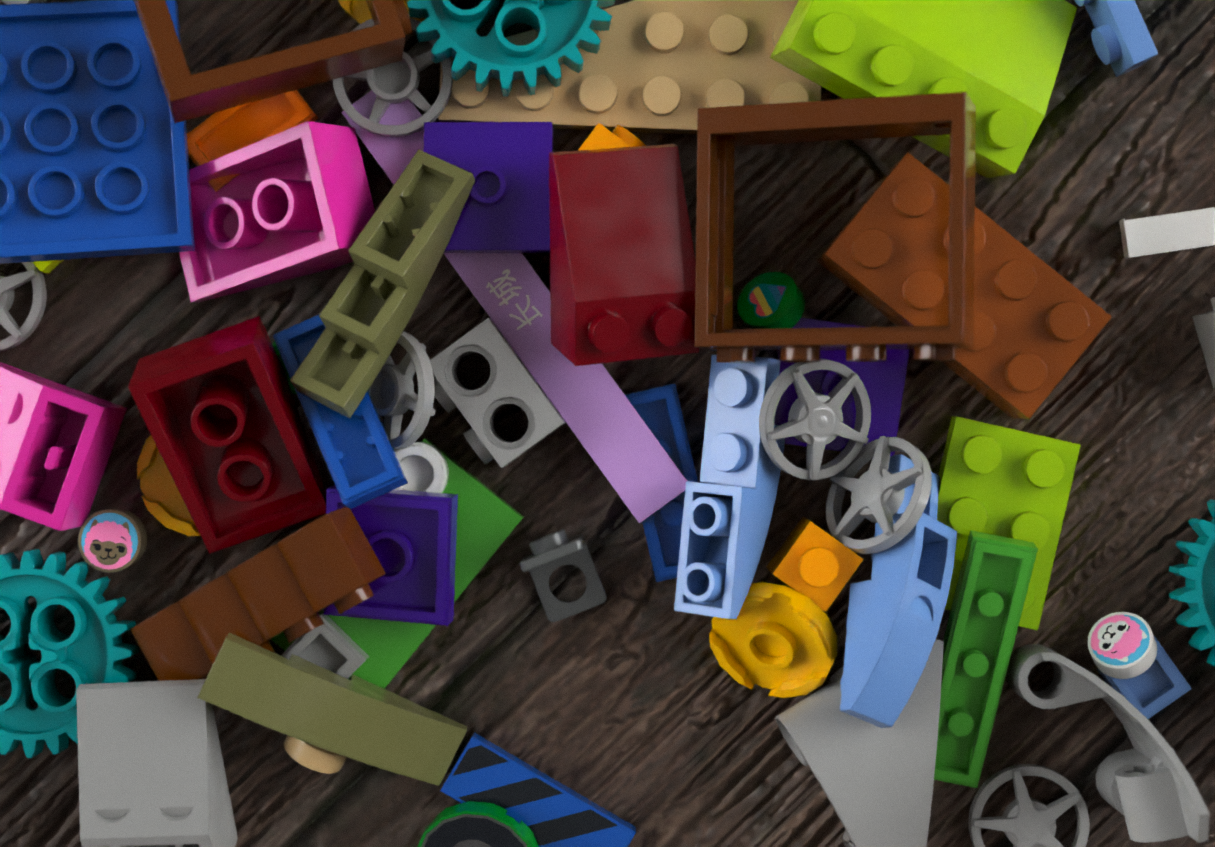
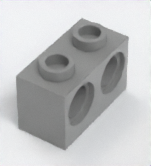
(507, 384)

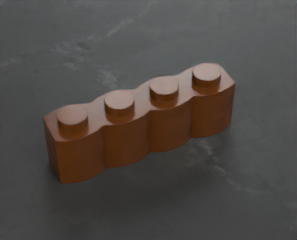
(264, 597)

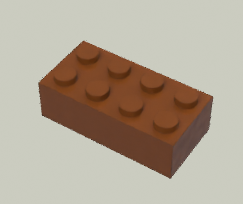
(1025, 313)

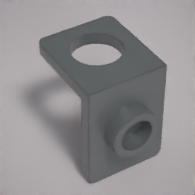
(552, 552)

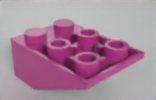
(52, 448)

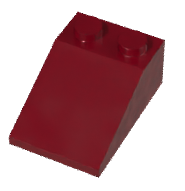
(620, 255)
(230, 434)

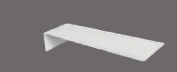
(1168, 232)

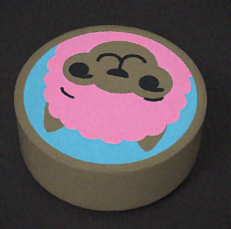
(112, 540)

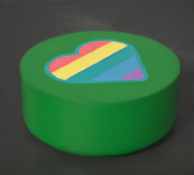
(771, 302)

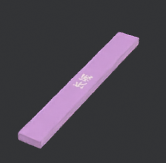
(522, 313)

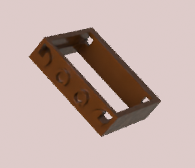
(272, 73)
(829, 120)

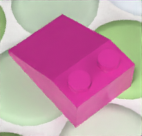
(283, 216)

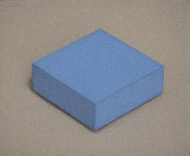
(1154, 687)

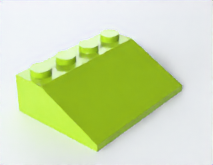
(990, 49)

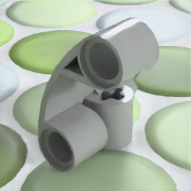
(872, 774)
(1141, 782)

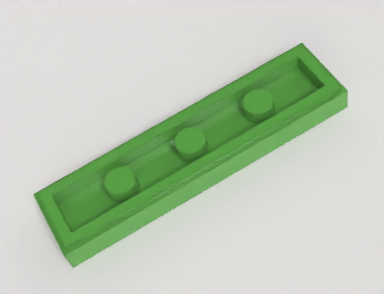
(979, 650)

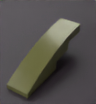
(385, 285)
(332, 711)

